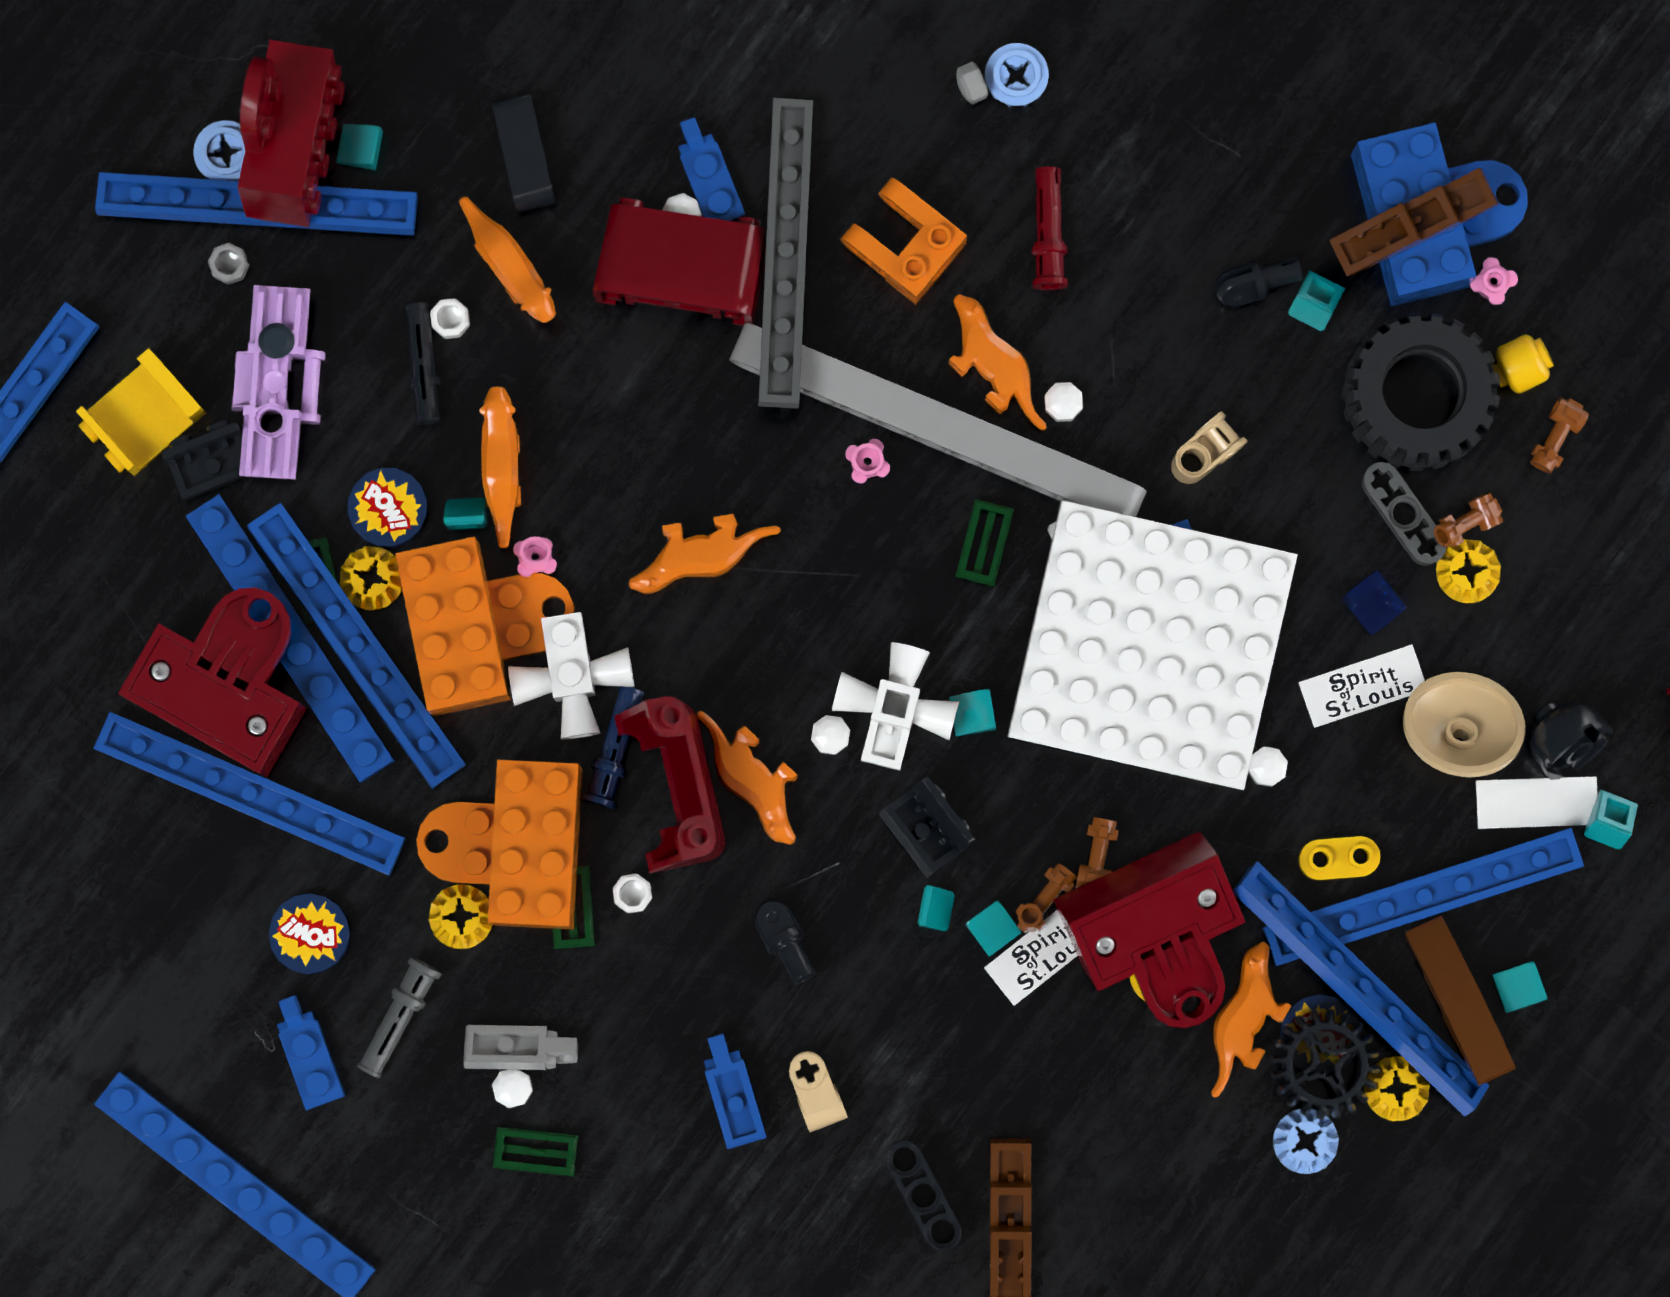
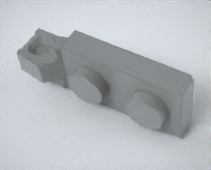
(516, 1048)

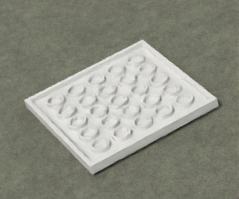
(1152, 645)

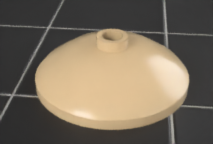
(1467, 709)

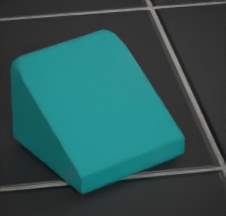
(360, 146)
(1316, 301)
(465, 513)
(974, 713)
(1611, 820)
(936, 908)
(993, 928)
(1519, 986)

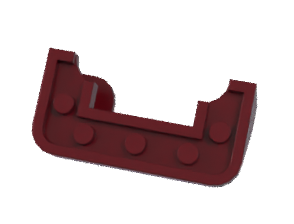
(681, 261)
(676, 731)

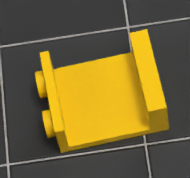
(141, 415)

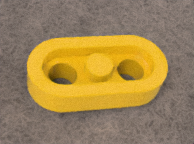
(1339, 858)

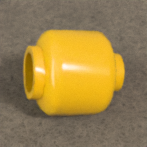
(1522, 363)

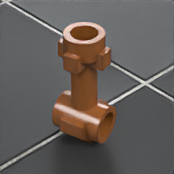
(1568, 416)
(1484, 512)
(1101, 831)
(1031, 915)

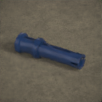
(613, 769)

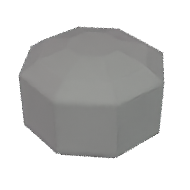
(971, 83)
(228, 263)

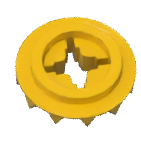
(1457, 586)
(380, 594)
(446, 903)
(1386, 1104)

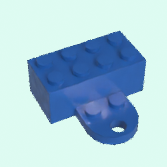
(1403, 167)

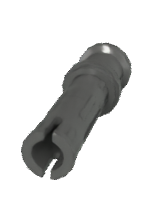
(413, 1000)

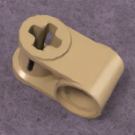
(1212, 445)
(819, 1097)

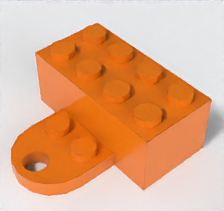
(470, 624)
(517, 846)

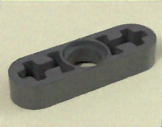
(1408, 497)

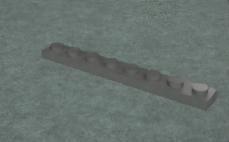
(785, 253)

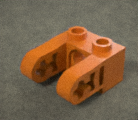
(923, 257)

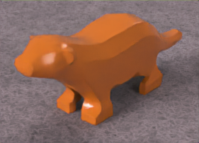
(509, 264)
(993, 360)
(500, 461)
(698, 554)
(751, 779)
(1245, 1016)

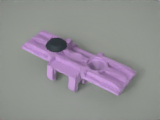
(261, 381)

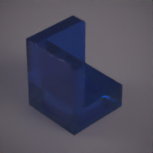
(1374, 603)

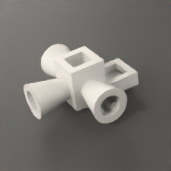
(570, 674)
(894, 707)

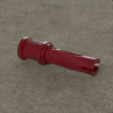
(1049, 245)

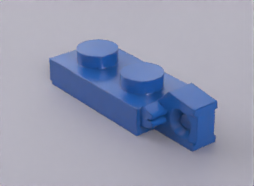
(708, 175)
(308, 1056)
(732, 1095)

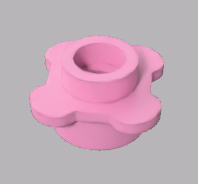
(1504, 278)
(871, 450)
(534, 546)

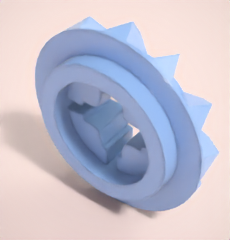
(1016, 56)
(210, 143)
(1304, 1161)

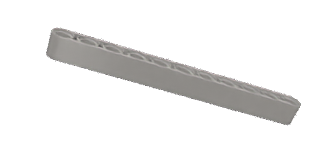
(950, 430)

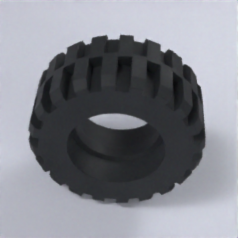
(1454, 350)

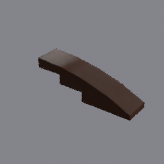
(1414, 222)
(1460, 1000)
(1010, 1217)

